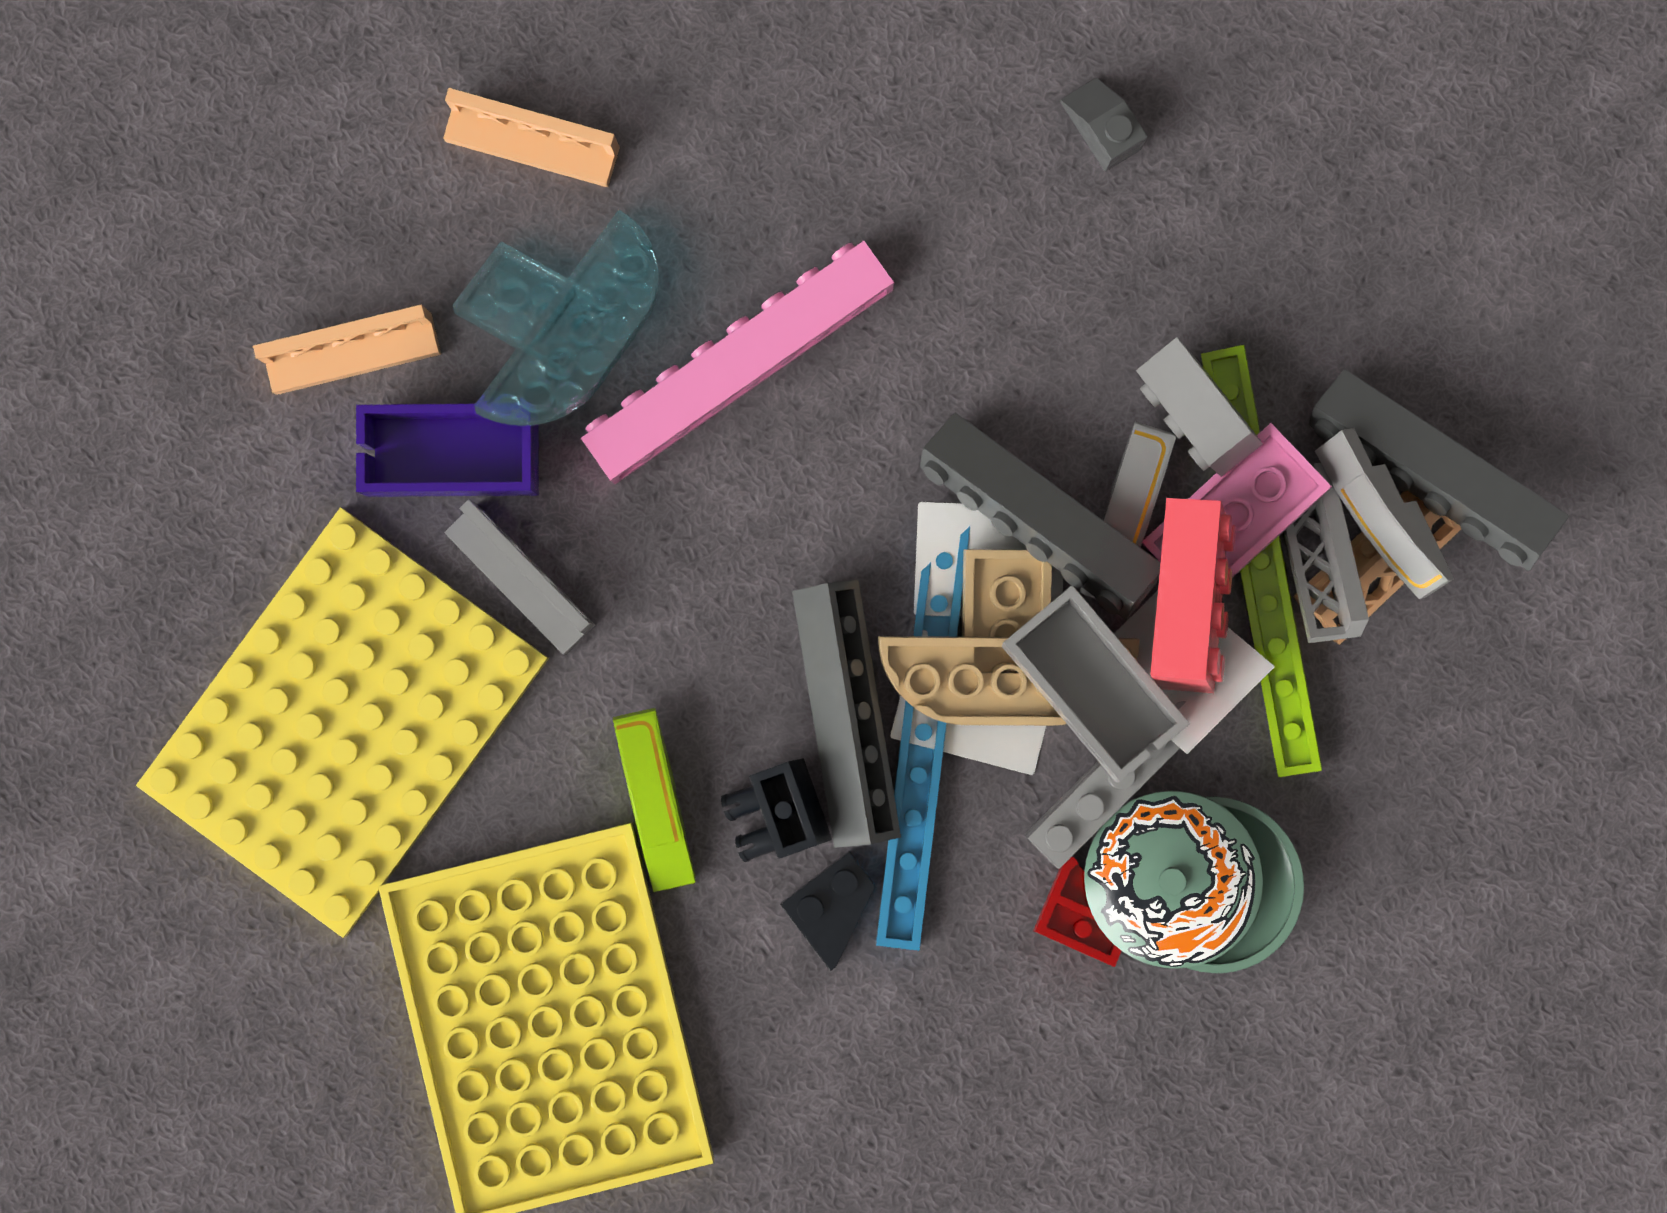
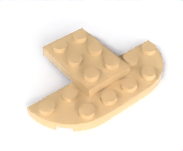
(972, 675)

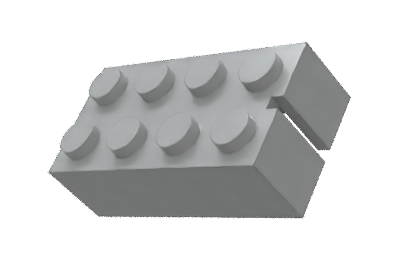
(1094, 684)

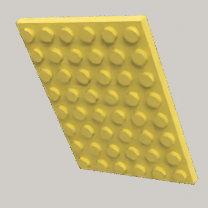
(342, 722)
(546, 1023)

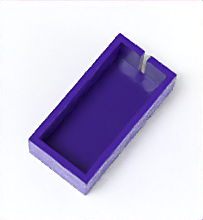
(443, 452)

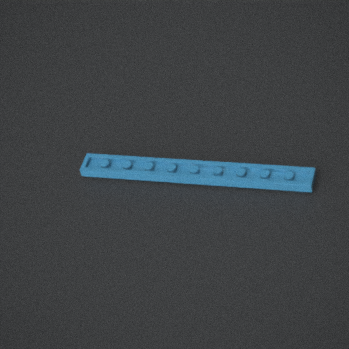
(917, 787)

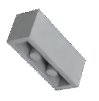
(1197, 408)

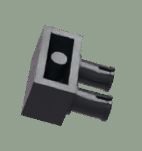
(788, 807)

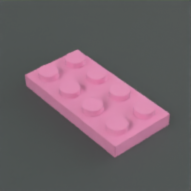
(1261, 494)

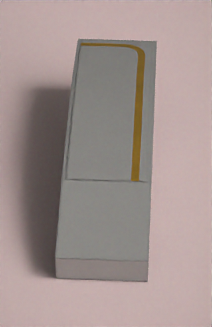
(1138, 482)
(1389, 524)

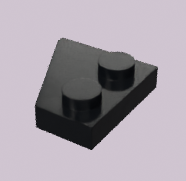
(831, 907)

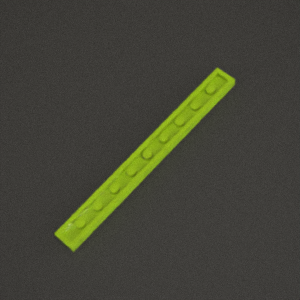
(1271, 605)

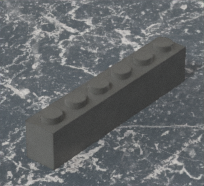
(1441, 471)
(1040, 516)
(846, 714)

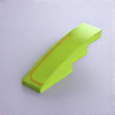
(654, 799)

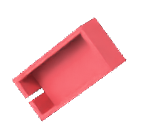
(1190, 595)

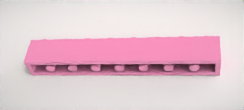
(738, 361)

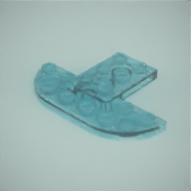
(562, 328)

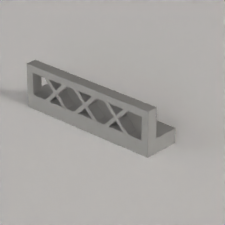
(1338, 564)
(519, 578)

